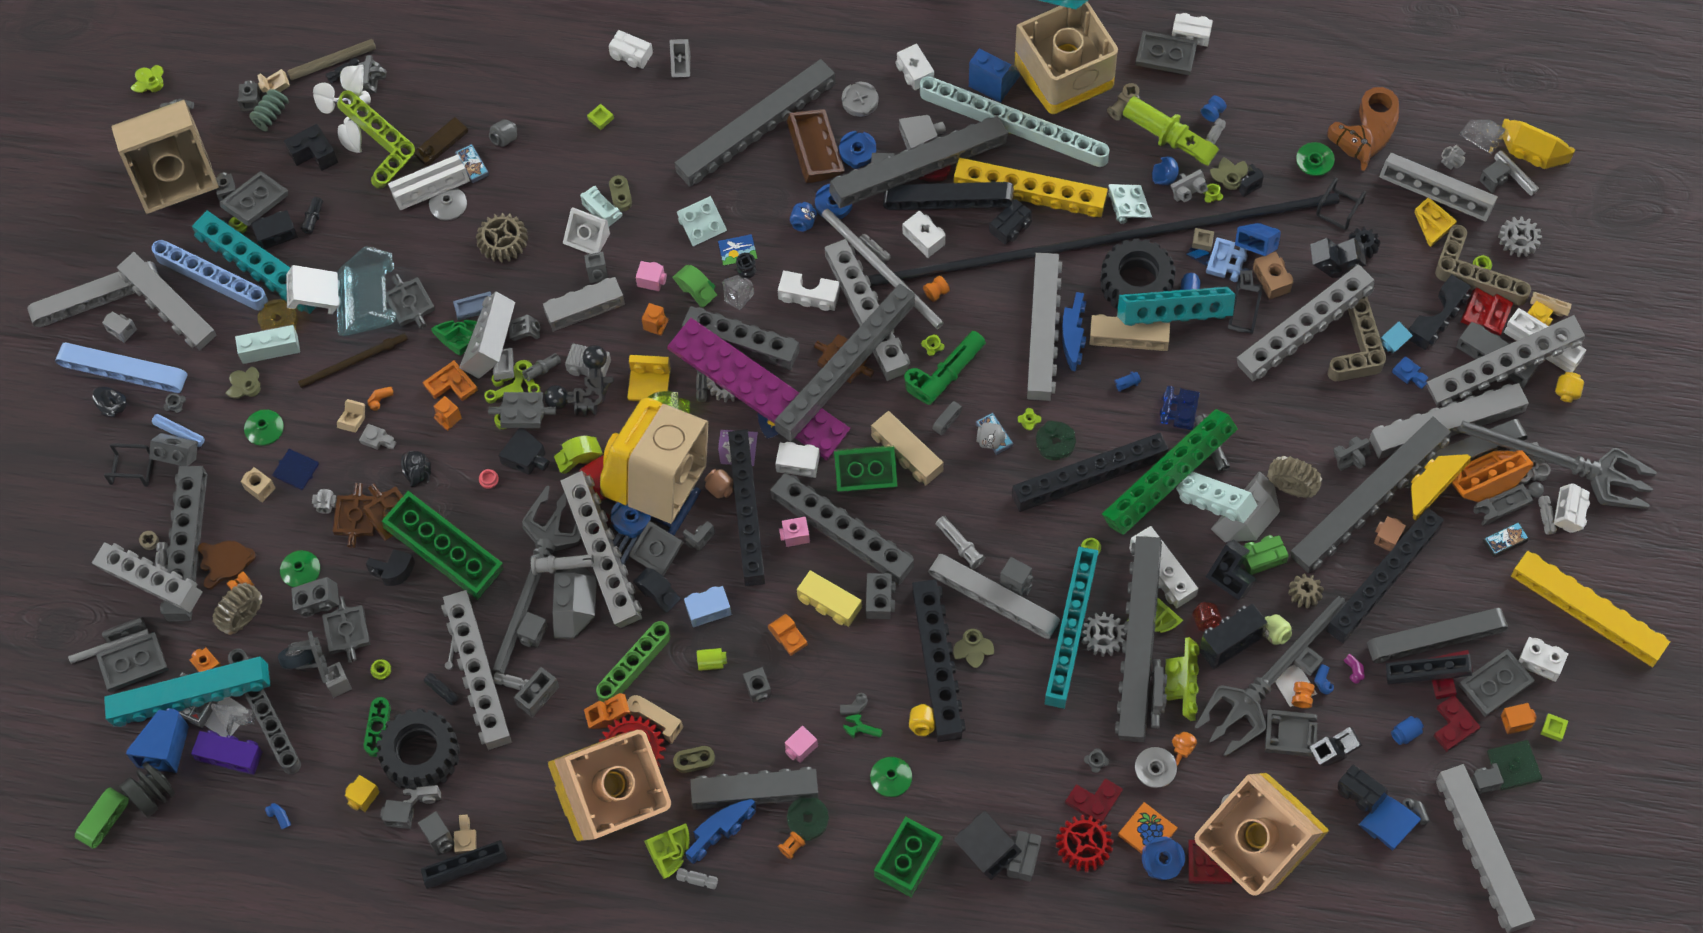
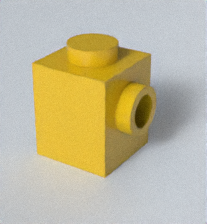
(1541, 313)
(361, 793)

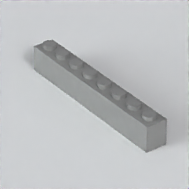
(1043, 327)
(1476, 410)
(1485, 849)

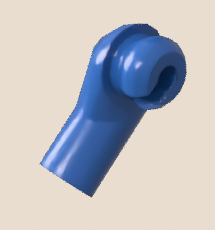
(1321, 681)
(280, 814)

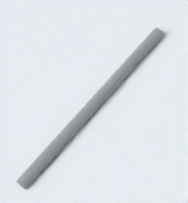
(879, 265)

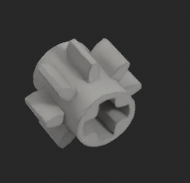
(1453, 157)
(324, 501)

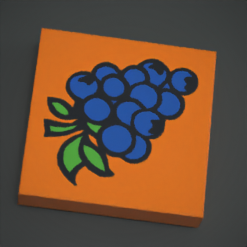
(1145, 826)

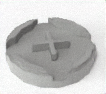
(860, 99)

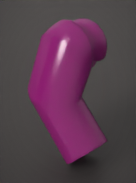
(1357, 668)

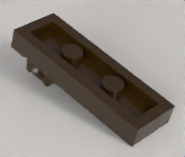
(440, 141)

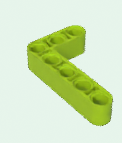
(386, 129)

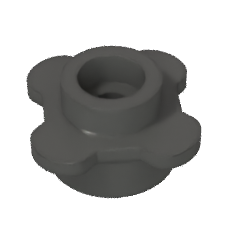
(170, 399)
(1096, 754)

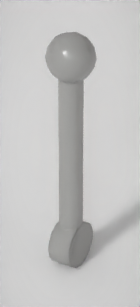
(449, 665)

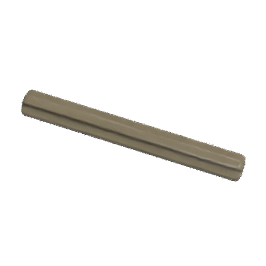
(331, 59)

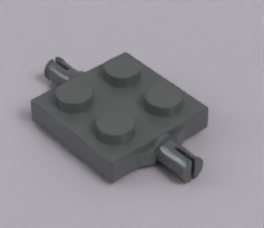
(409, 301)
(522, 410)
(346, 630)
(1158, 695)

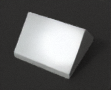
(586, 231)

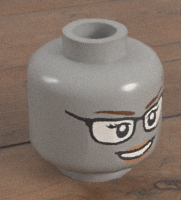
(990, 435)

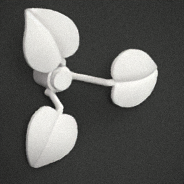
(351, 80)

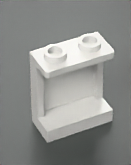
(312, 288)

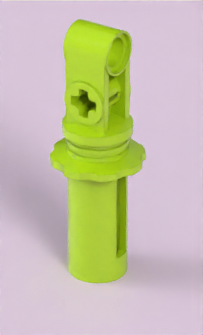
(1169, 130)

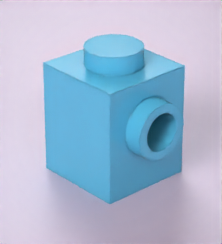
(1395, 337)

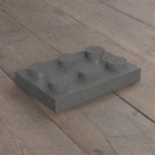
(1166, 53)
(254, 198)
(131, 662)
(1496, 682)

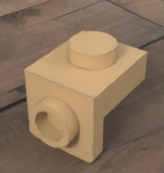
(277, 81)
(352, 416)

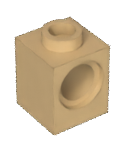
(261, 490)

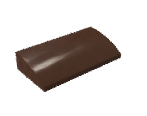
(815, 145)

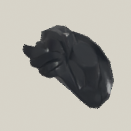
(109, 401)
(415, 467)

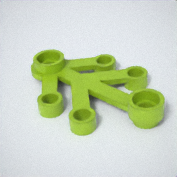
(514, 387)

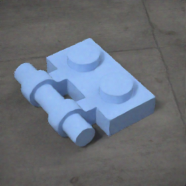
(1220, 259)

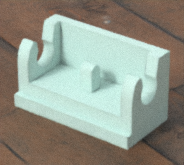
(600, 206)

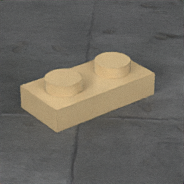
(1559, 307)

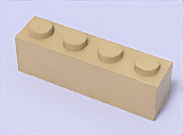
(1114, 333)
(908, 448)

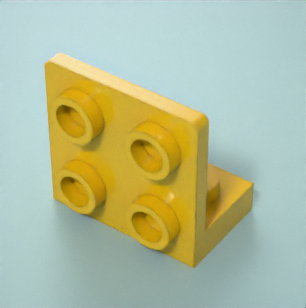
(648, 376)

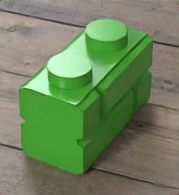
(1265, 554)

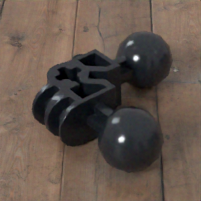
(594, 358)

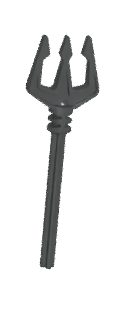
(1599, 472)
(547, 541)
(1247, 702)

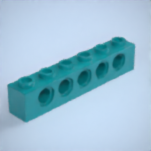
(1221, 297)

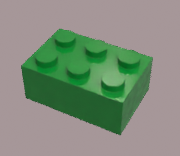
(865, 468)
(908, 856)

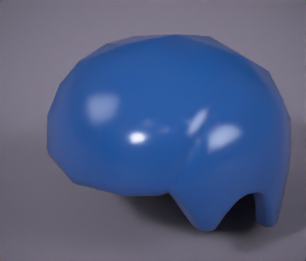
(1166, 171)

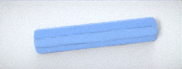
(176, 429)

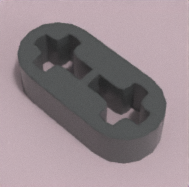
(947, 418)

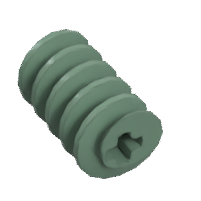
(268, 108)

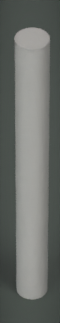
(93, 651)

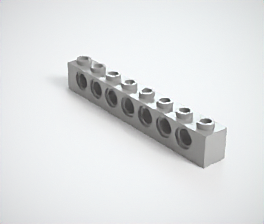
(842, 251)
(1355, 278)
(1567, 327)
(573, 487)
(499, 734)

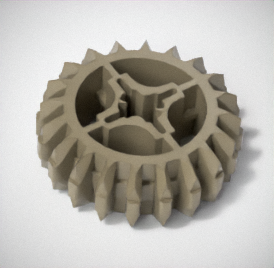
(505, 243)
(1294, 477)
(237, 608)

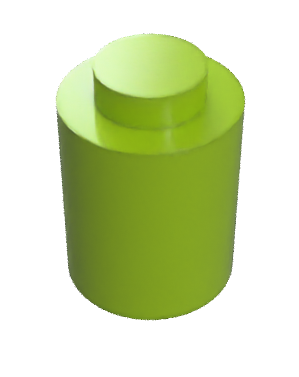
(711, 659)

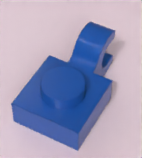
(1409, 371)

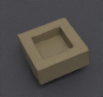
(1203, 239)

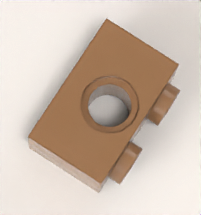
(1273, 285)

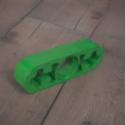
(385, 713)

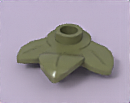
(1228, 171)
(244, 383)
(973, 651)

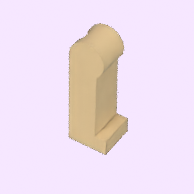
(663, 720)

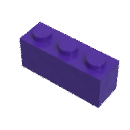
(227, 752)

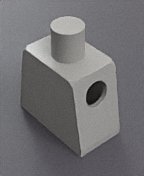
(919, 130)

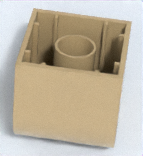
(164, 156)

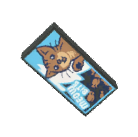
(1505, 539)

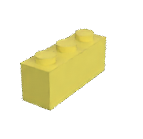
(829, 599)

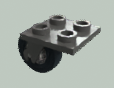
(304, 655)

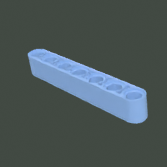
(205, 268)
(121, 367)

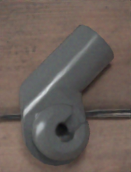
(856, 707)
(1418, 808)

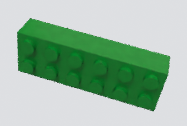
(442, 545)

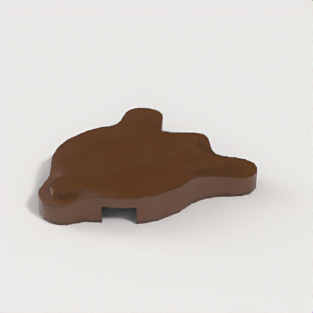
(224, 561)

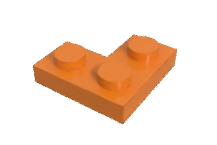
(450, 377)

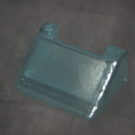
(364, 292)

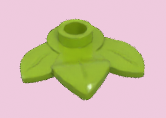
(148, 79)

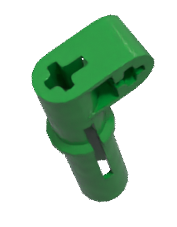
(946, 371)

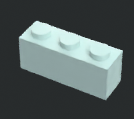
(267, 344)

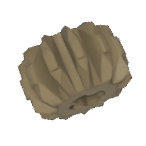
(1312, 588)

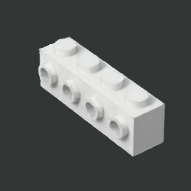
(1172, 578)

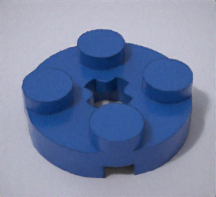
(854, 158)
(822, 203)
(628, 527)
(1172, 865)

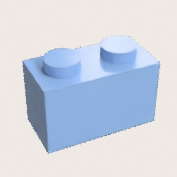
(707, 606)

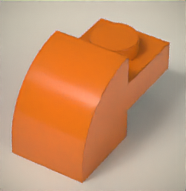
(787, 634)
(604, 713)

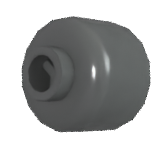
(503, 132)

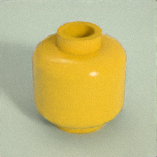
(1569, 387)
(922, 720)

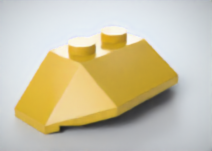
(1535, 145)
(1435, 480)

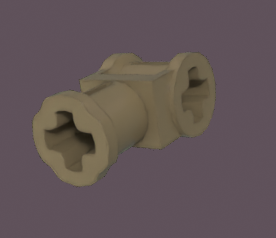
(1128, 92)

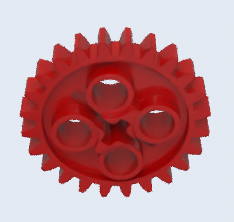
(632, 725)

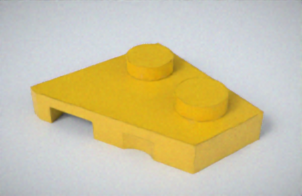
(1433, 221)

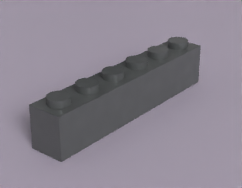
(760, 787)

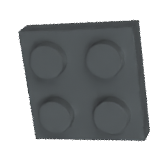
(656, 548)

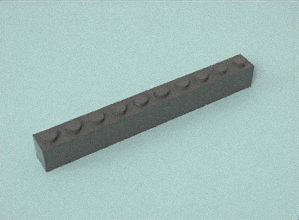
(755, 123)
(917, 161)
(844, 362)
(1370, 495)
(1140, 639)

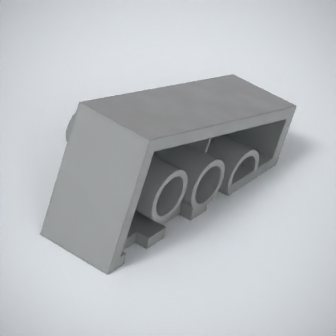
(488, 336)

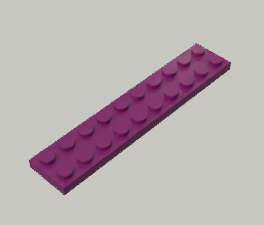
(752, 384)

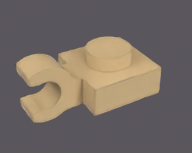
(464, 839)

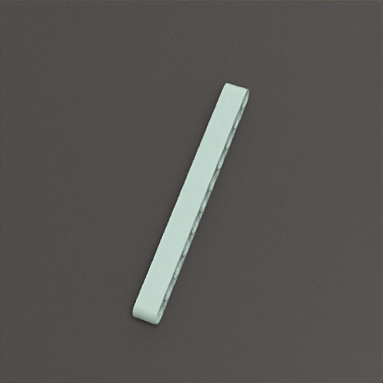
(1020, 127)

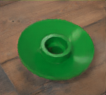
(1315, 152)
(266, 434)
(307, 573)
(888, 785)

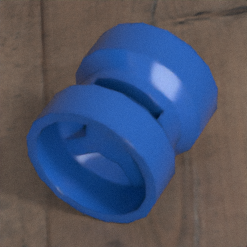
(1213, 108)

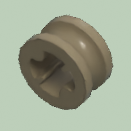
(142, 540)

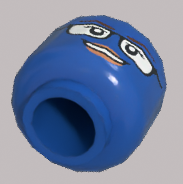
(803, 216)

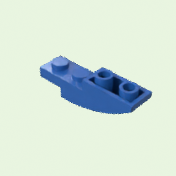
(1073, 333)
(724, 822)

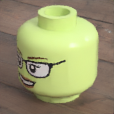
(1277, 630)

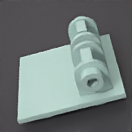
(1128, 202)
(701, 221)

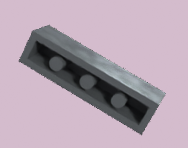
(1479, 342)

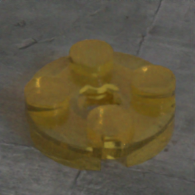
(274, 308)

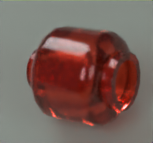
(1206, 616)

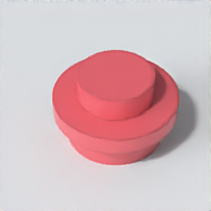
(488, 479)

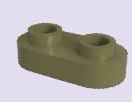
(619, 192)
(694, 760)

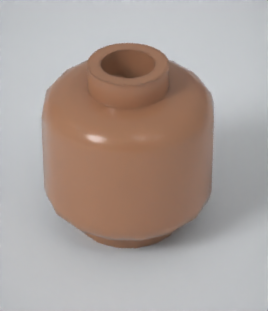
(719, 483)

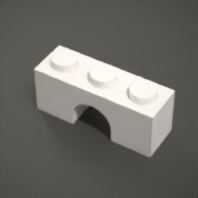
(823, 296)

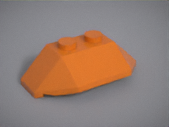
(1492, 474)

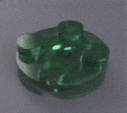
(1059, 450)
(819, 820)

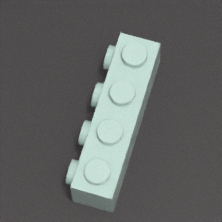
(1217, 497)

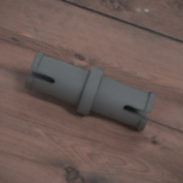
(541, 367)

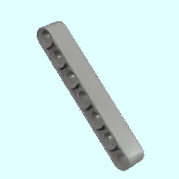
(81, 299)
(994, 596)

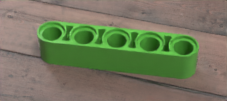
(634, 654)

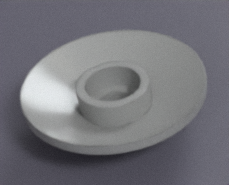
(451, 209)
(1157, 758)

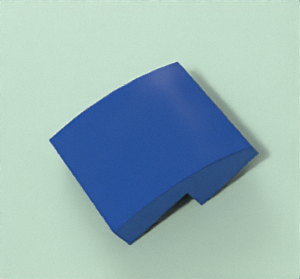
(1390, 822)

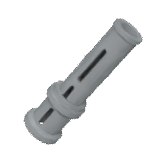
(965, 548)
(553, 564)

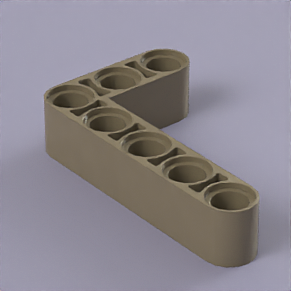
(1476, 273)
(1367, 354)

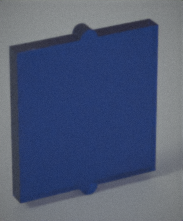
(295, 469)

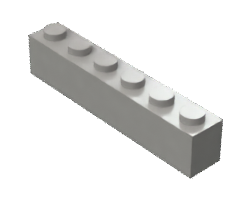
(1438, 186)
(166, 301)

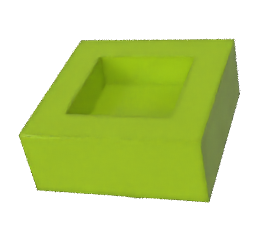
(600, 116)
(1554, 727)

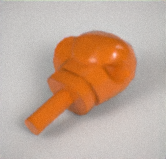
(1184, 745)

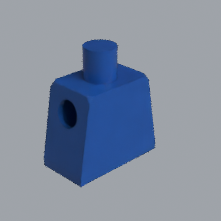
(1263, 239)

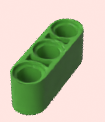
(101, 818)

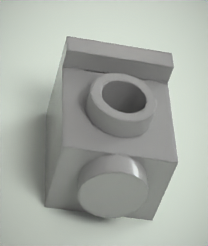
(119, 326)

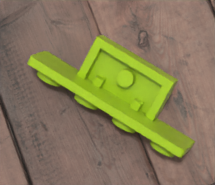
(1182, 678)

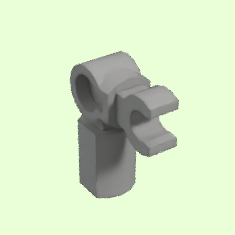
(1539, 471)

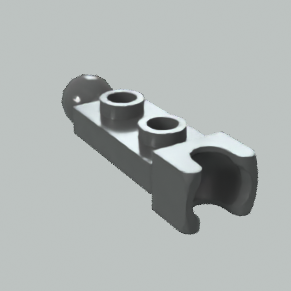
(1508, 502)

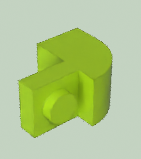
(577, 450)

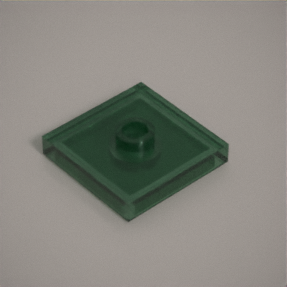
(1515, 764)

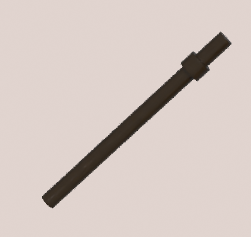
(387, 344)

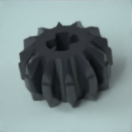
(1368, 239)

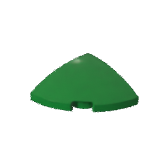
(455, 335)

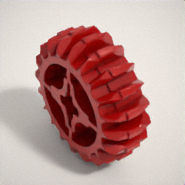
(1090, 848)

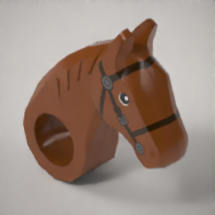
(1375, 127)

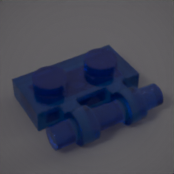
(1186, 407)

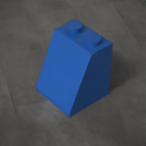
(991, 75)
(160, 742)

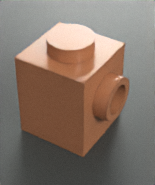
(1389, 533)

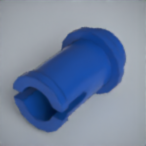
(1128, 381)

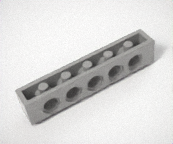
(147, 577)

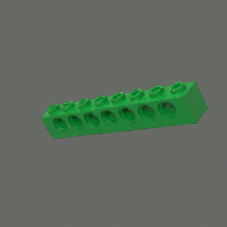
(1169, 471)

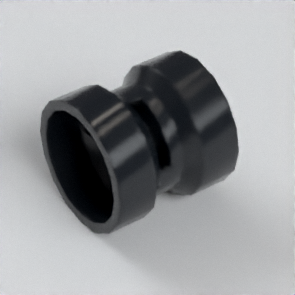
(746, 265)

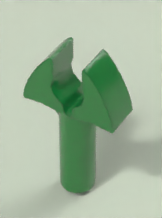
(860, 727)

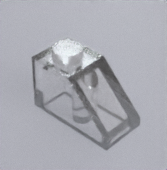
(1484, 134)
(737, 291)

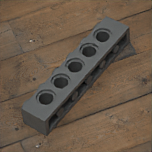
(765, 352)

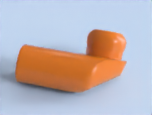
(377, 395)

